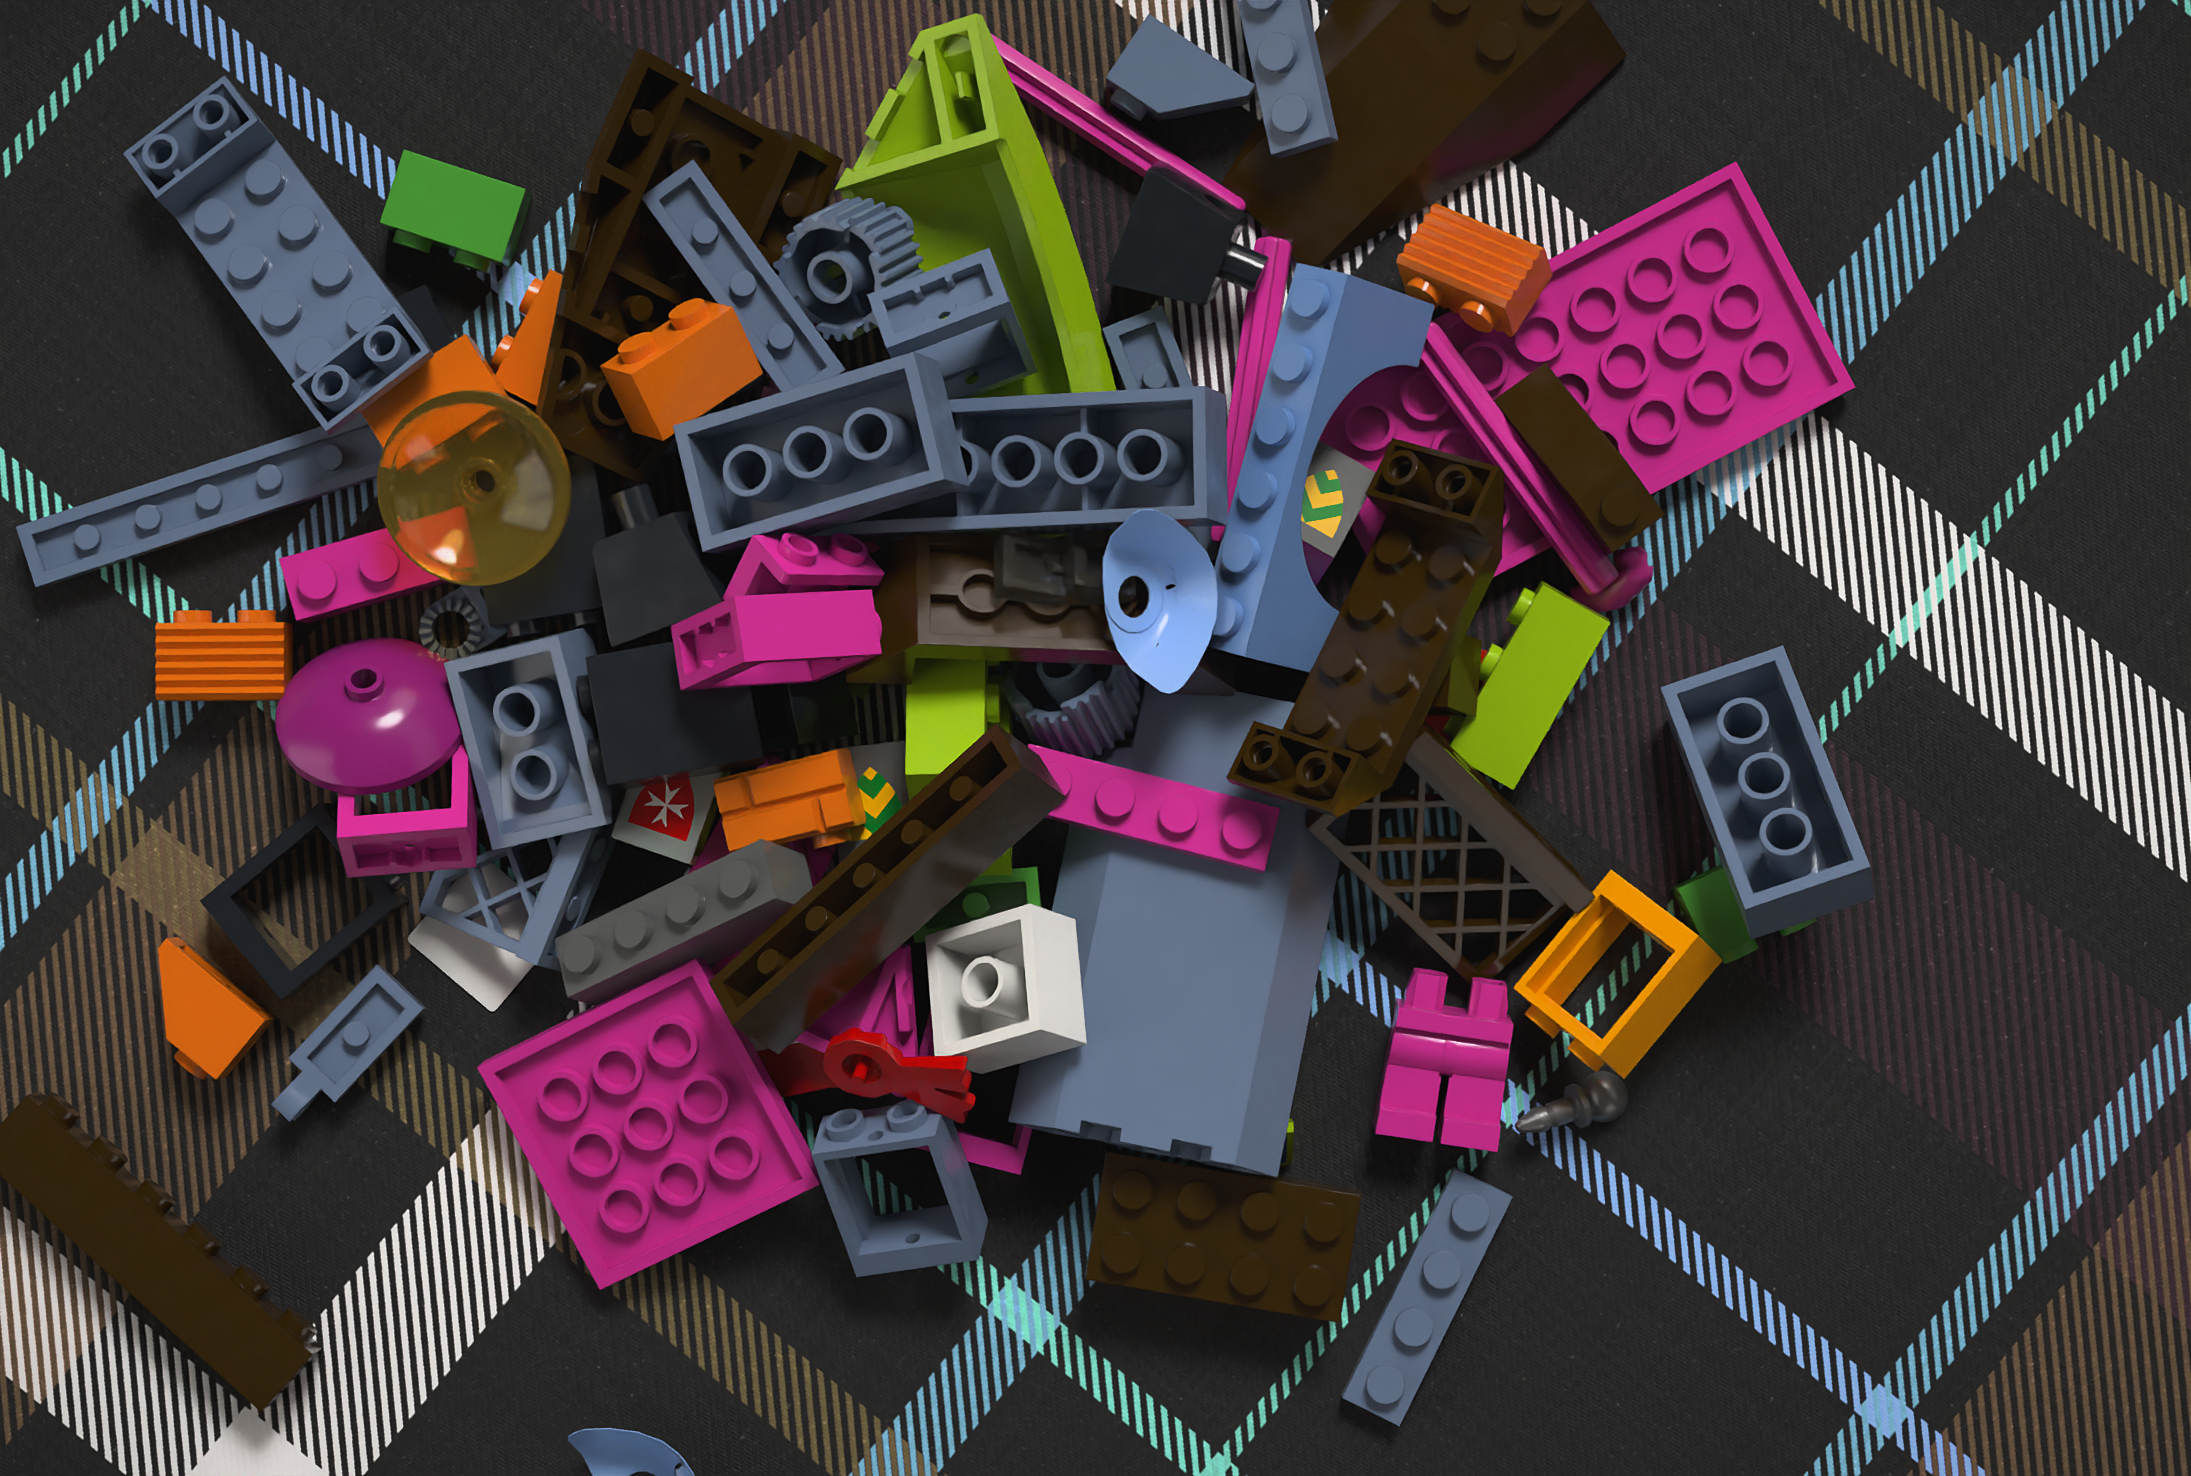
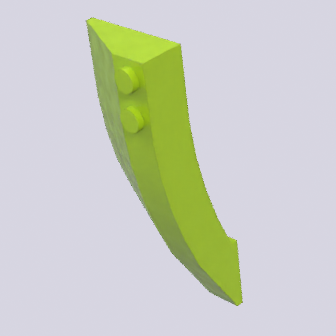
(975, 178)

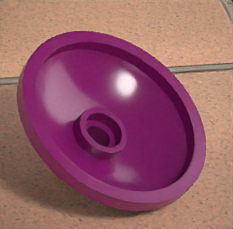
(369, 717)

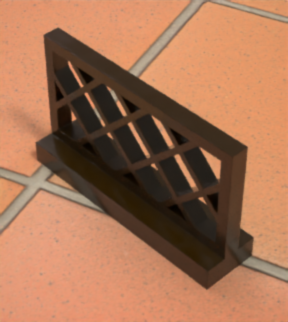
(1498, 827)

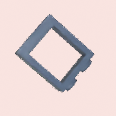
(975, 338)
(886, 1241)

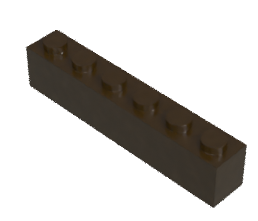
(886, 889)
(152, 1250)

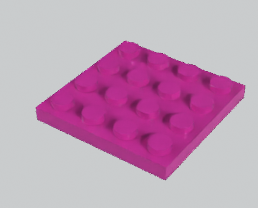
(650, 1123)

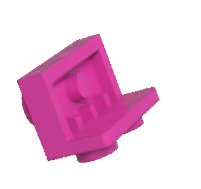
(803, 565)

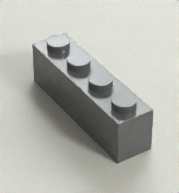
(697, 915)

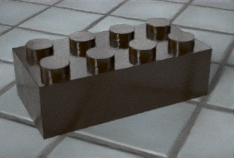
(1223, 1235)

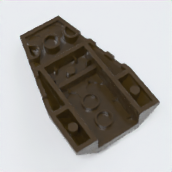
(1419, 109)
(624, 267)

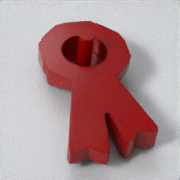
(873, 1067)

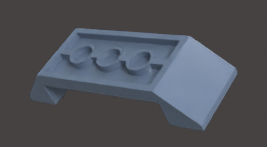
(280, 254)

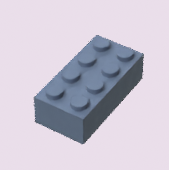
(821, 454)
(1767, 792)

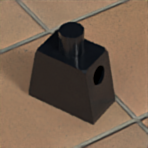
(1183, 241)
(653, 570)

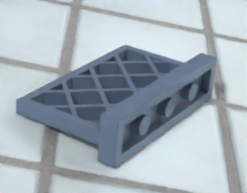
(562, 898)

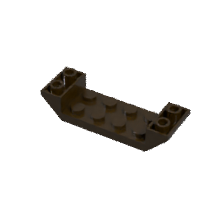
(944, 607)
(1389, 637)

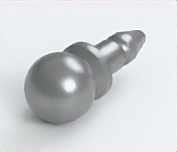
(1598, 1098)

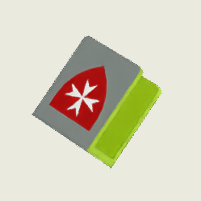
(670, 817)

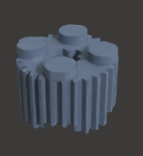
(842, 258)
(1074, 704)

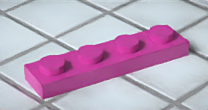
(1161, 811)

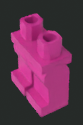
(1450, 1042)

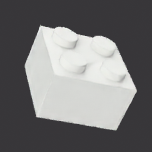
(1006, 988)

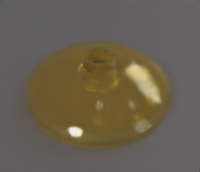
(433, 496)

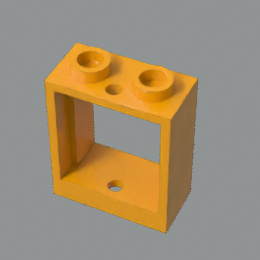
(1583, 944)

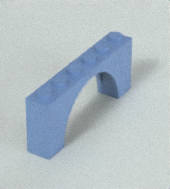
(1326, 344)

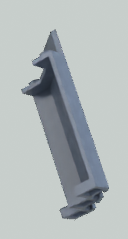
(1187, 963)

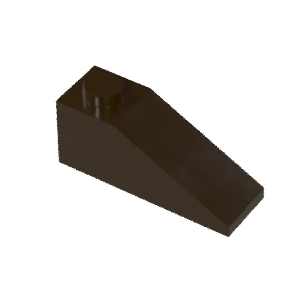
(1579, 459)

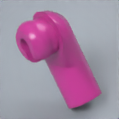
(1632, 578)

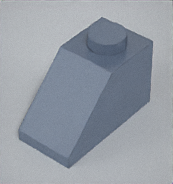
(1172, 77)

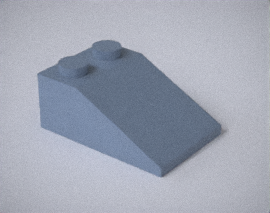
(530, 737)

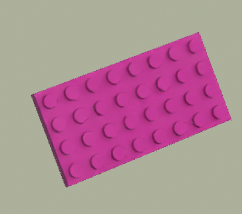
(1663, 328)

